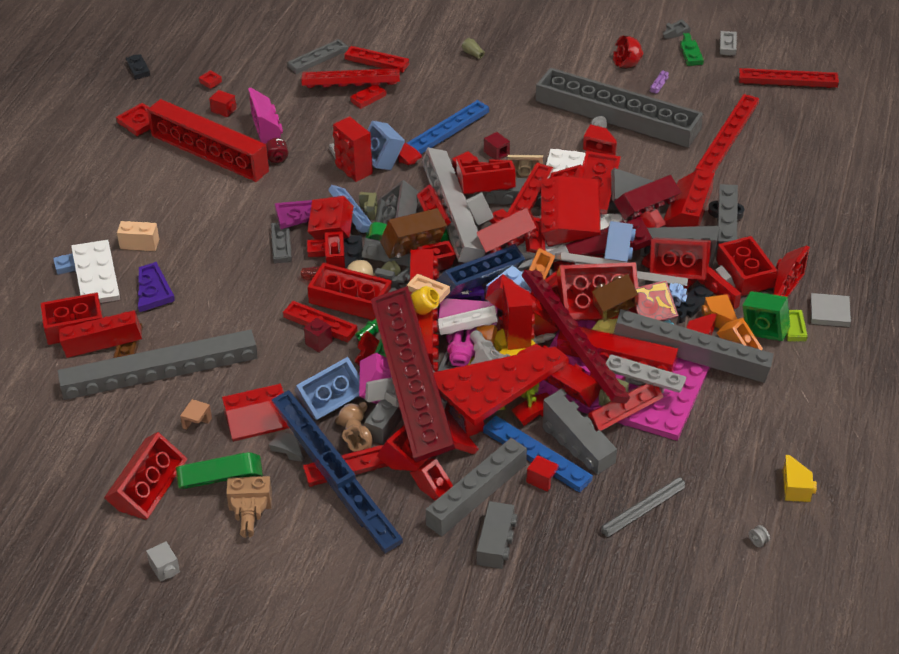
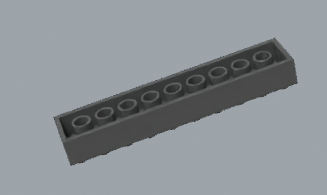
(619, 107)

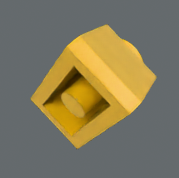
(797, 481)

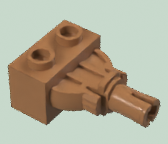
(249, 497)

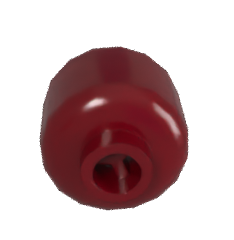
(277, 150)

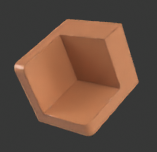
(195, 412)

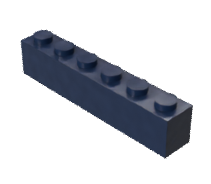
(480, 270)

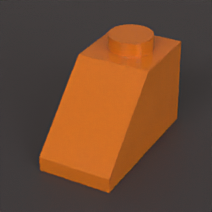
(722, 307)
(739, 332)

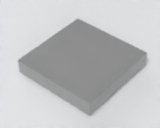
(830, 310)

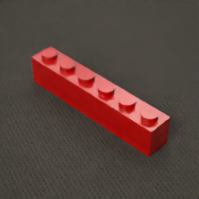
(625, 347)

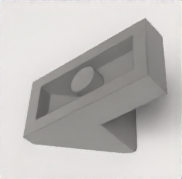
(479, 208)

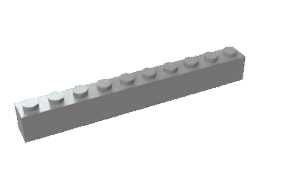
(462, 226)

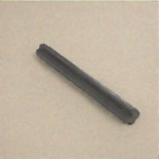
(642, 507)

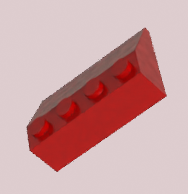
(569, 209)
(579, 281)

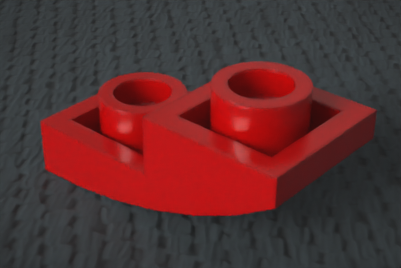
(408, 155)
(525, 413)

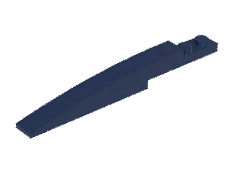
(337, 472)

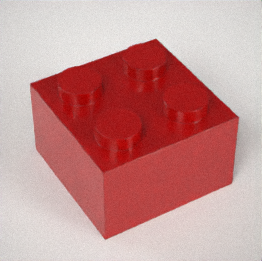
(330, 215)

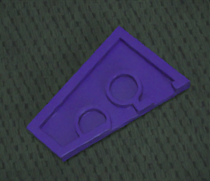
(153, 288)

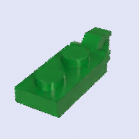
(691, 51)

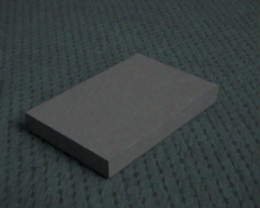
(623, 182)

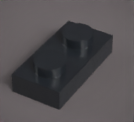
(138, 66)

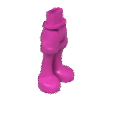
(460, 351)

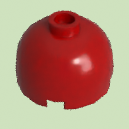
(628, 52)

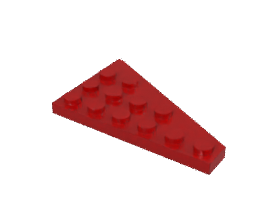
(489, 385)

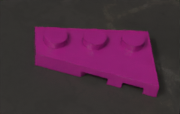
(292, 213)

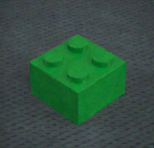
(767, 315)

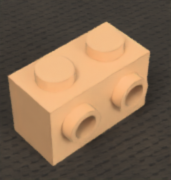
(138, 236)

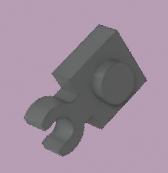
(398, 282)

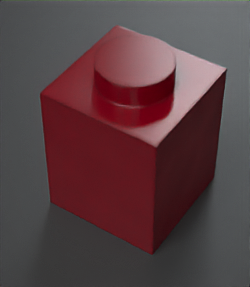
(496, 146)
(318, 335)

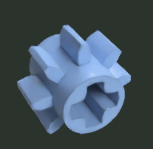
(678, 293)

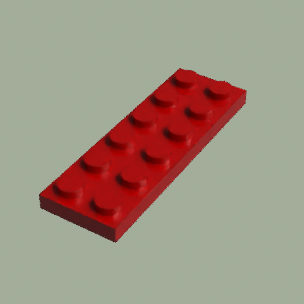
(346, 77)

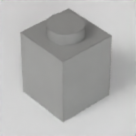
(163, 561)

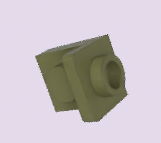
(369, 203)

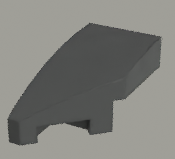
(676, 29)
(287, 444)

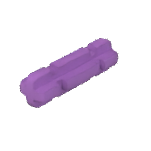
(659, 82)

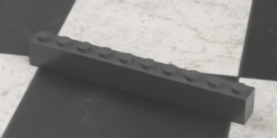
(157, 364)

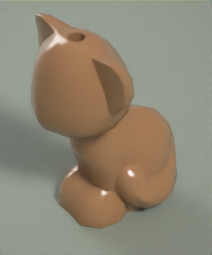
(354, 434)

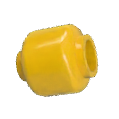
(425, 299)

